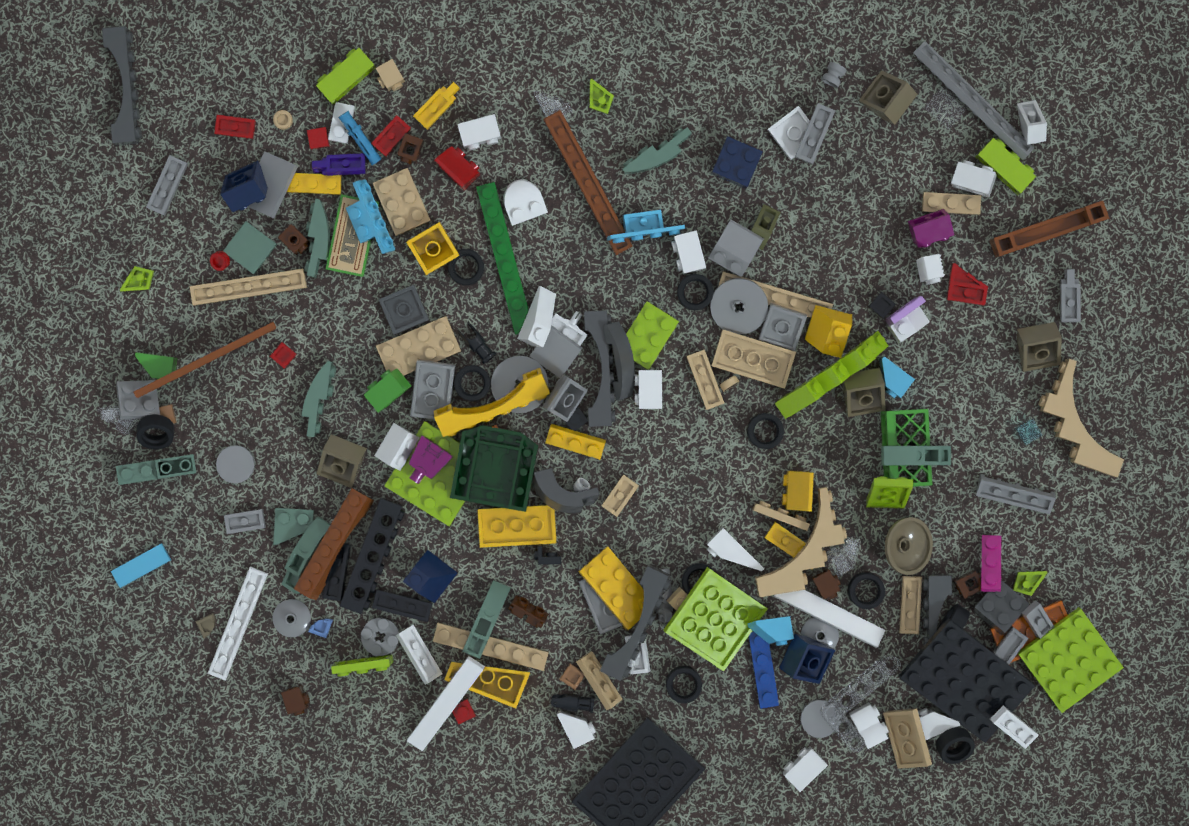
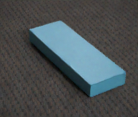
(141, 565)

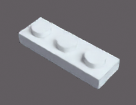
(419, 654)
(1014, 727)

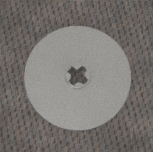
(742, 320)
(508, 372)

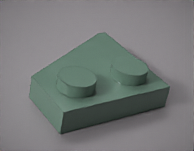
(291, 523)

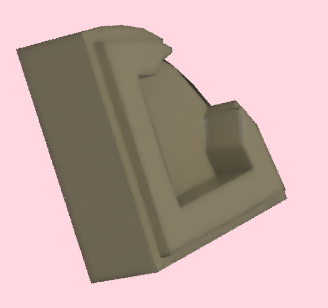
(206, 625)

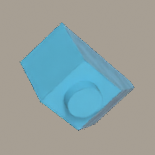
(895, 378)
(774, 630)

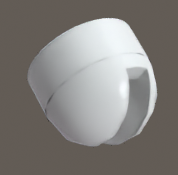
(581, 485)

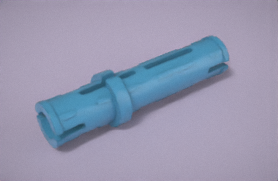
(359, 137)

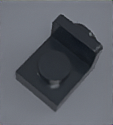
(550, 558)

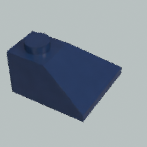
(430, 576)

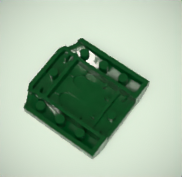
(494, 468)

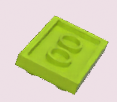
(650, 334)
(889, 492)
(362, 665)

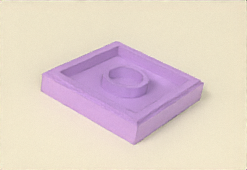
(905, 310)

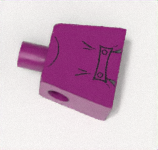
(428, 459)

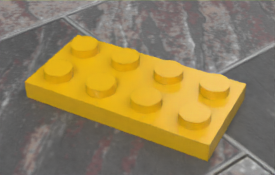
(515, 528)
(615, 587)

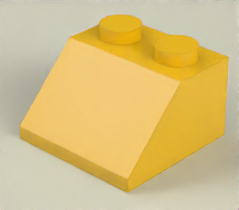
(432, 248)
(829, 330)
(798, 490)

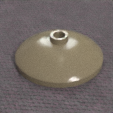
(915, 547)

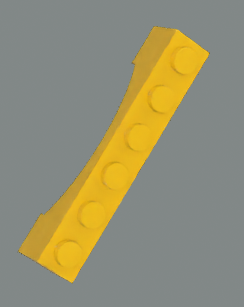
(454, 419)

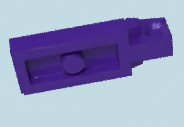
(340, 164)

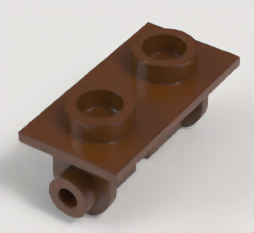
(536, 614)

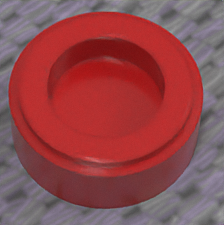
(219, 260)

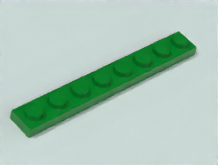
(503, 254)

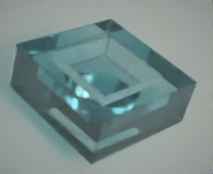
(1029, 431)

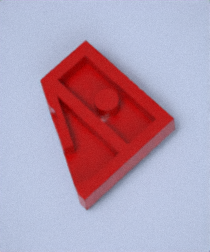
(965, 287)

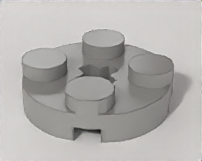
(383, 626)

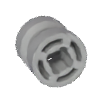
(835, 72)

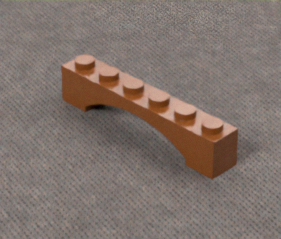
(1049, 229)
(316, 572)

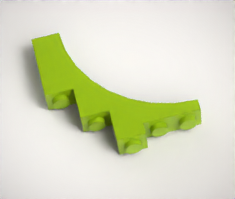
(832, 375)

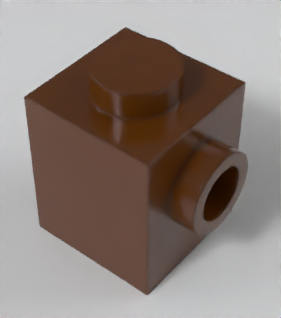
(294, 239)
(827, 584)
(295, 700)

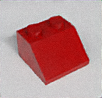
(457, 167)

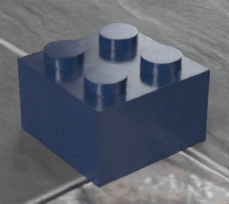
(736, 162)

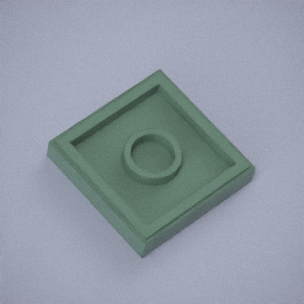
(250, 247)

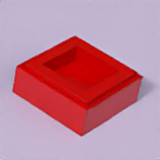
(318, 138)
(283, 355)

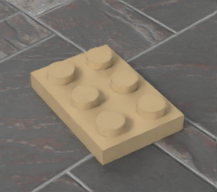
(401, 202)
(907, 738)

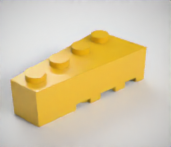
(496, 683)

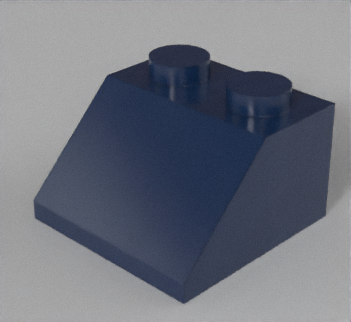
(244, 187)
(806, 659)

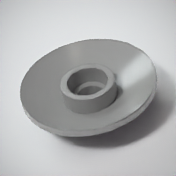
(301, 618)
(815, 626)

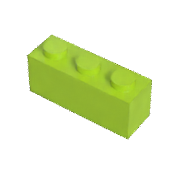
(345, 75)
(1006, 165)

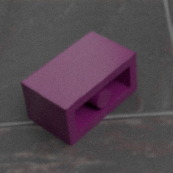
(931, 228)

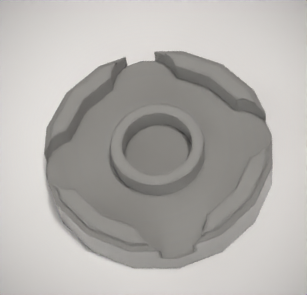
(235, 464)
(813, 721)

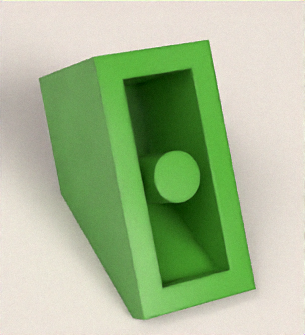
(157, 365)

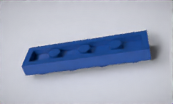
(763, 671)

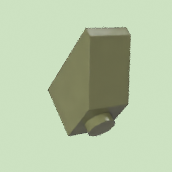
(765, 223)

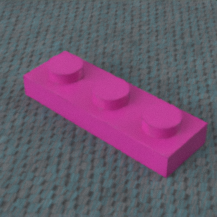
(991, 563)

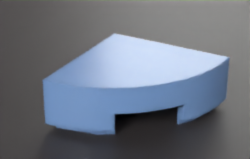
(321, 627)

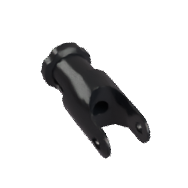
(478, 345)
(573, 702)

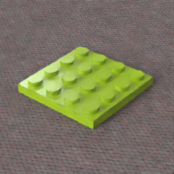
(434, 493)
(714, 619)
(1070, 660)

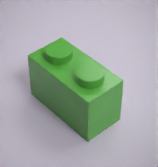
(387, 390)

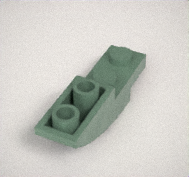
(651, 158)
(320, 231)
(319, 389)
(915, 455)
(156, 469)
(303, 552)
(486, 619)

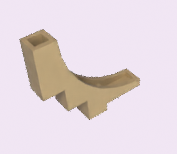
(1070, 428)
(811, 556)

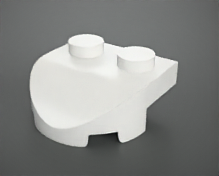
(523, 201)

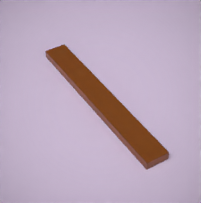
(586, 179)
(204, 360)

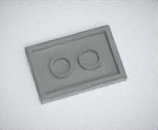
(278, 176)
(431, 388)
(602, 615)

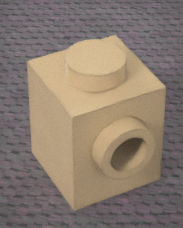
(390, 76)

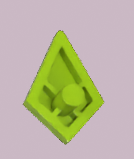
(599, 97)
(138, 280)
(1028, 581)

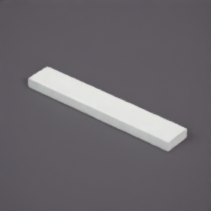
(834, 616)
(237, 623)
(445, 703)

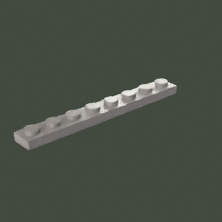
(973, 100)

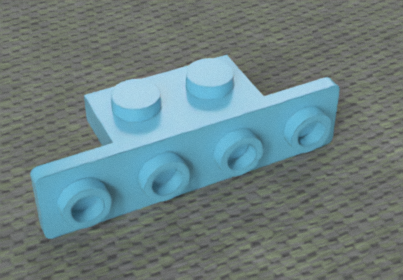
(367, 218)
(642, 224)

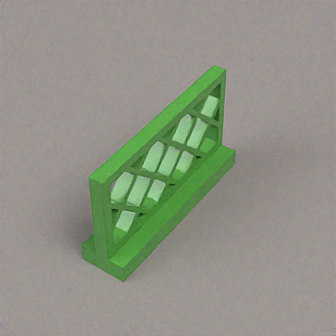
(889, 438)

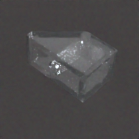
(551, 104)

